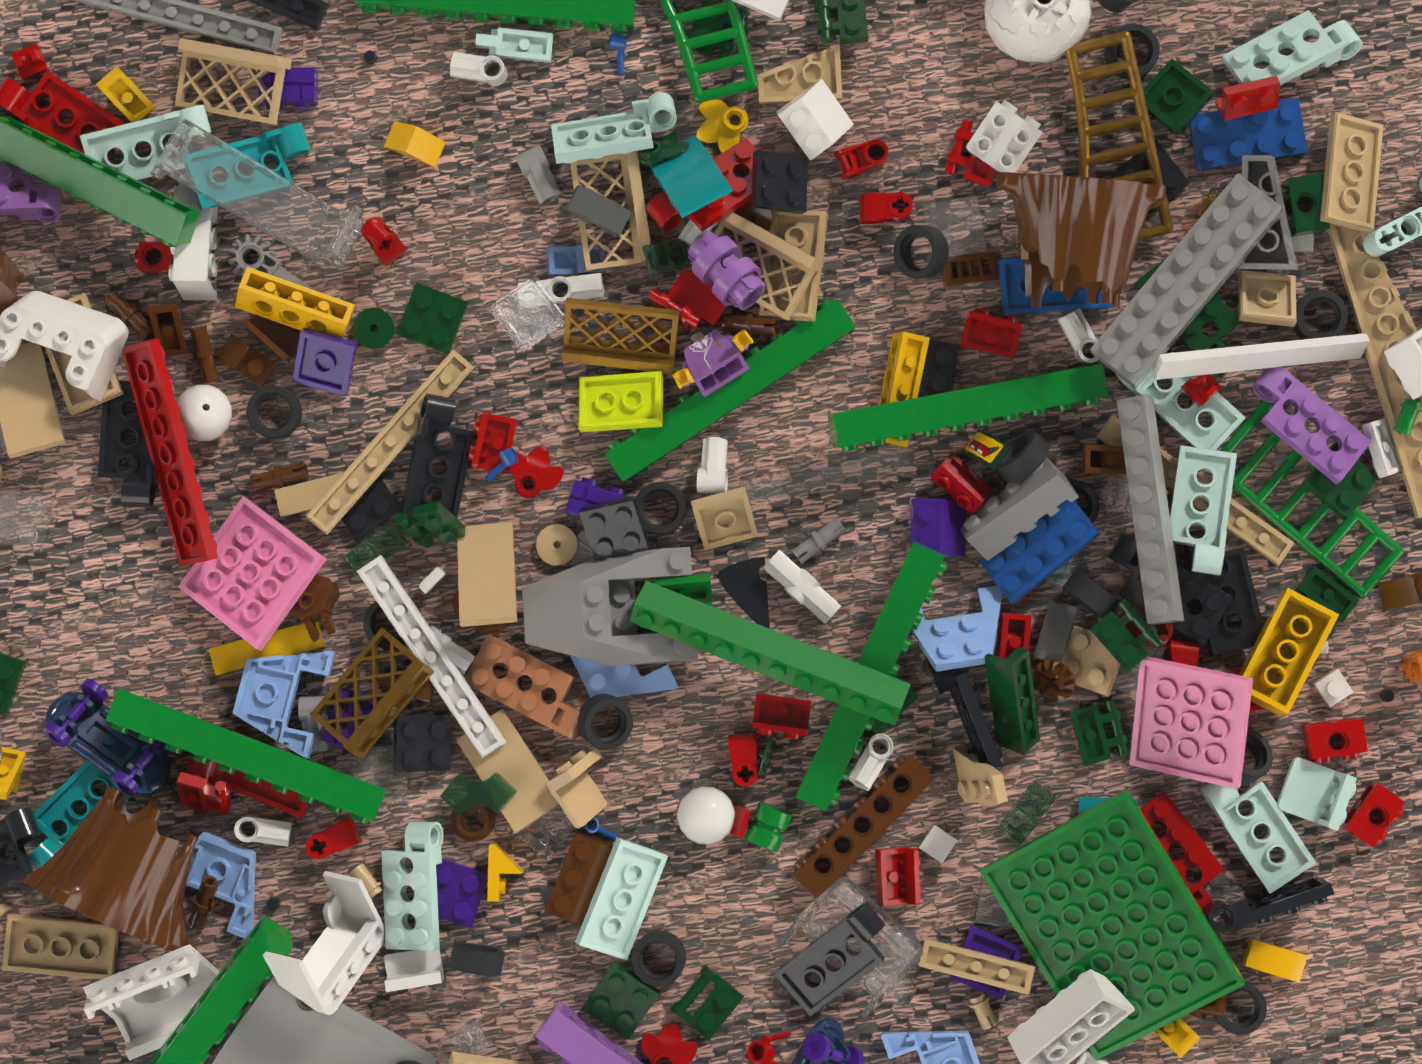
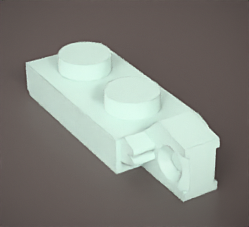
(517, 44)

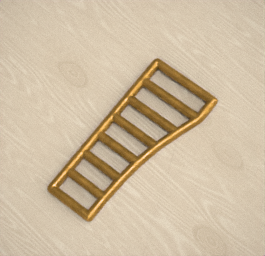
(1141, 119)

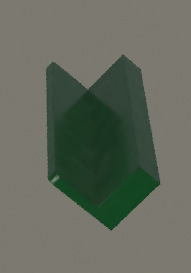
(1013, 700)

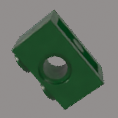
(1310, 190)

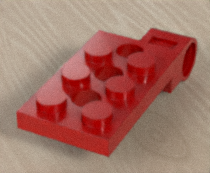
(63, 98)
(735, 158)
(263, 793)
(1182, 833)

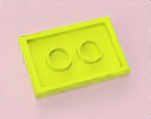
(621, 401)

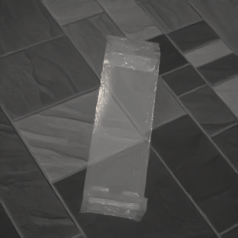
(259, 195)

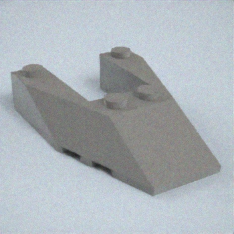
(591, 607)

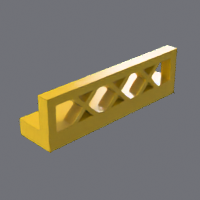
(905, 371)

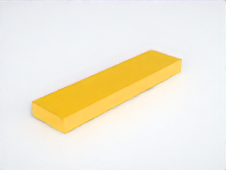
(283, 642)

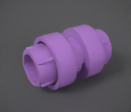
(718, 262)

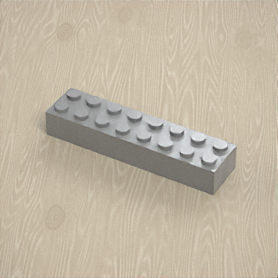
(1186, 280)

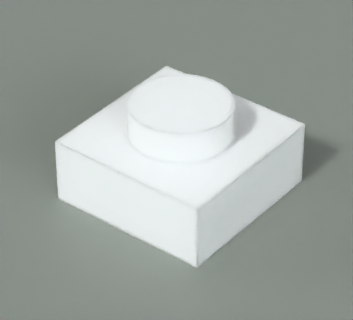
(1333, 687)

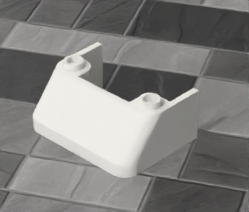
(339, 953)

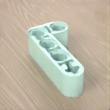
(1393, 231)

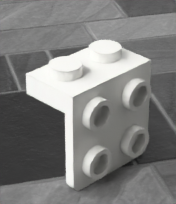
(1004, 138)

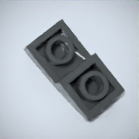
(599, 210)
(1055, 631)

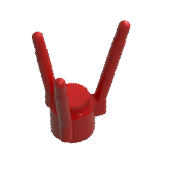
(762, 1051)

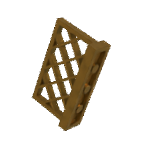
(619, 352)
(383, 711)

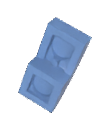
(570, 260)

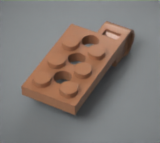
(481, 677)

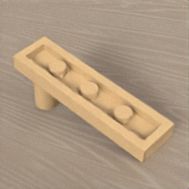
(977, 966)

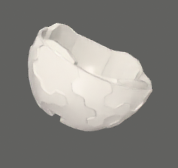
(1035, 29)

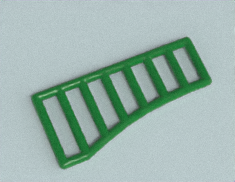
(685, 45)
(1300, 537)

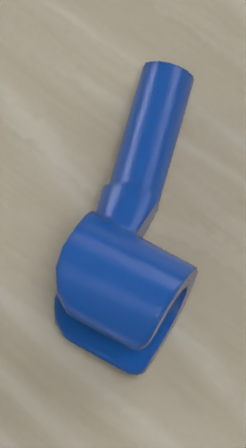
(619, 43)
(508, 459)
(594, 827)

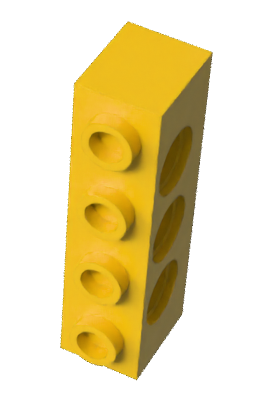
(292, 304)

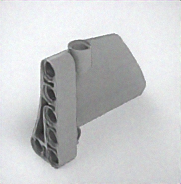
(288, 1031)

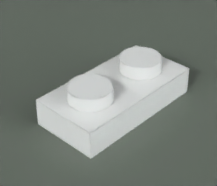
(1381, 448)

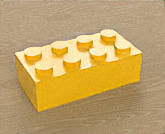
(1287, 650)

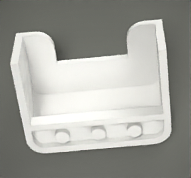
(69, 328)

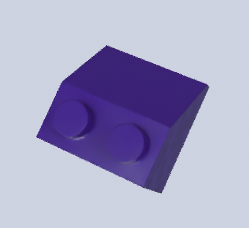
(938, 525)

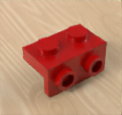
(1249, 98)
(991, 333)
(494, 436)
(961, 482)
(781, 714)
(898, 876)

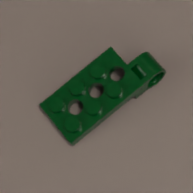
(1214, 312)

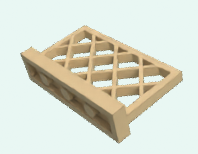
(241, 59)
(634, 201)
(778, 247)

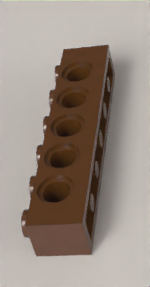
(818, 881)

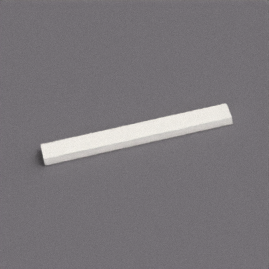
(1260, 356)
(426, 646)

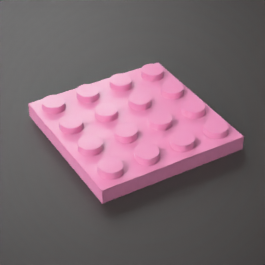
(256, 573)
(1191, 722)

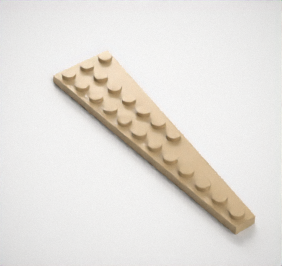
(1385, 322)

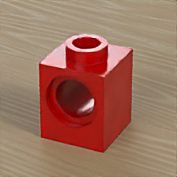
(143, 254)

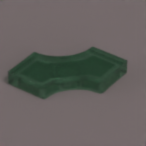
(466, 794)

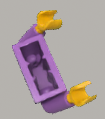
(713, 360)

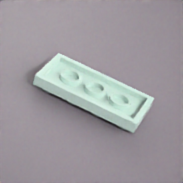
(621, 898)

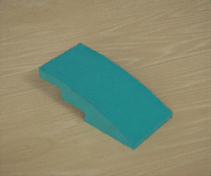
(691, 178)

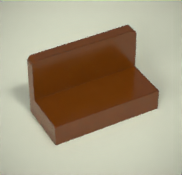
(277, 336)

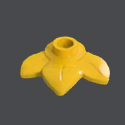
(717, 126)

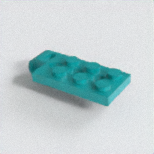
(277, 143)
(60, 807)

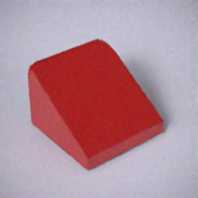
(740, 821)

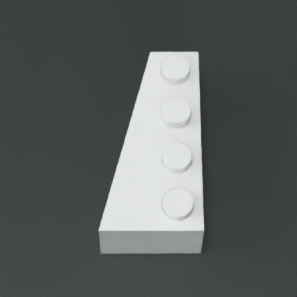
(194, 261)

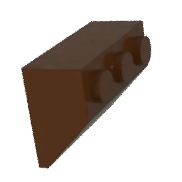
(579, 877)

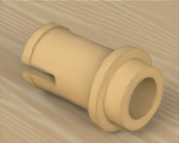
(371, 885)
(982, 1009)

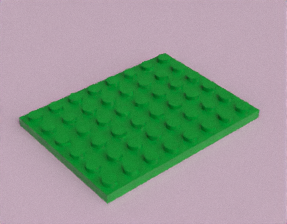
(1115, 904)

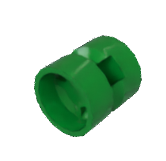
(768, 826)

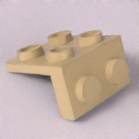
(576, 789)

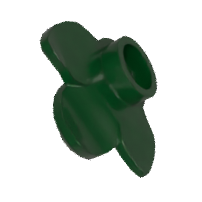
(664, 147)

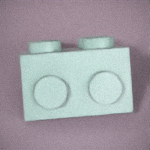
(1316, 793)

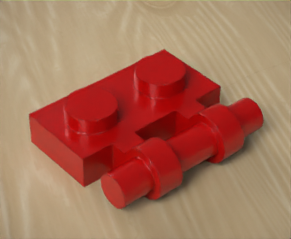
(976, 169)
(686, 316)
(201, 797)

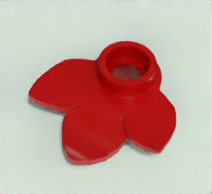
(537, 468)
(668, 1045)

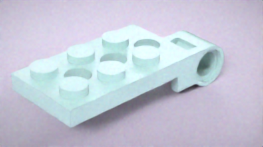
(1334, 44)
(615, 132)
(128, 135)
(1185, 421)
(1210, 548)
(423, 848)
(1296, 857)

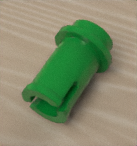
(1407, 416)

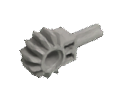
(266, 262)

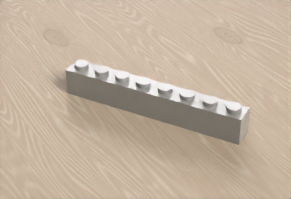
(1150, 510)

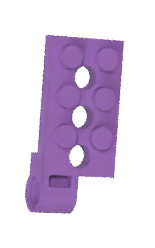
(33, 201)
(1279, 387)

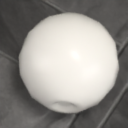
(204, 412)
(706, 815)

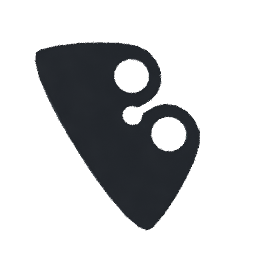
(747, 588)

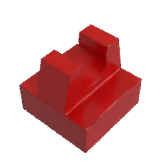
(30, 62)
(1201, 388)

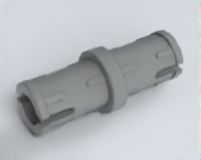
(819, 540)

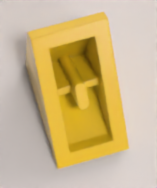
(415, 143)

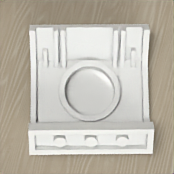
(151, 997)

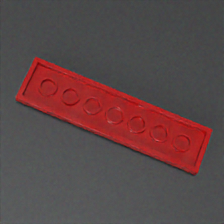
(169, 452)

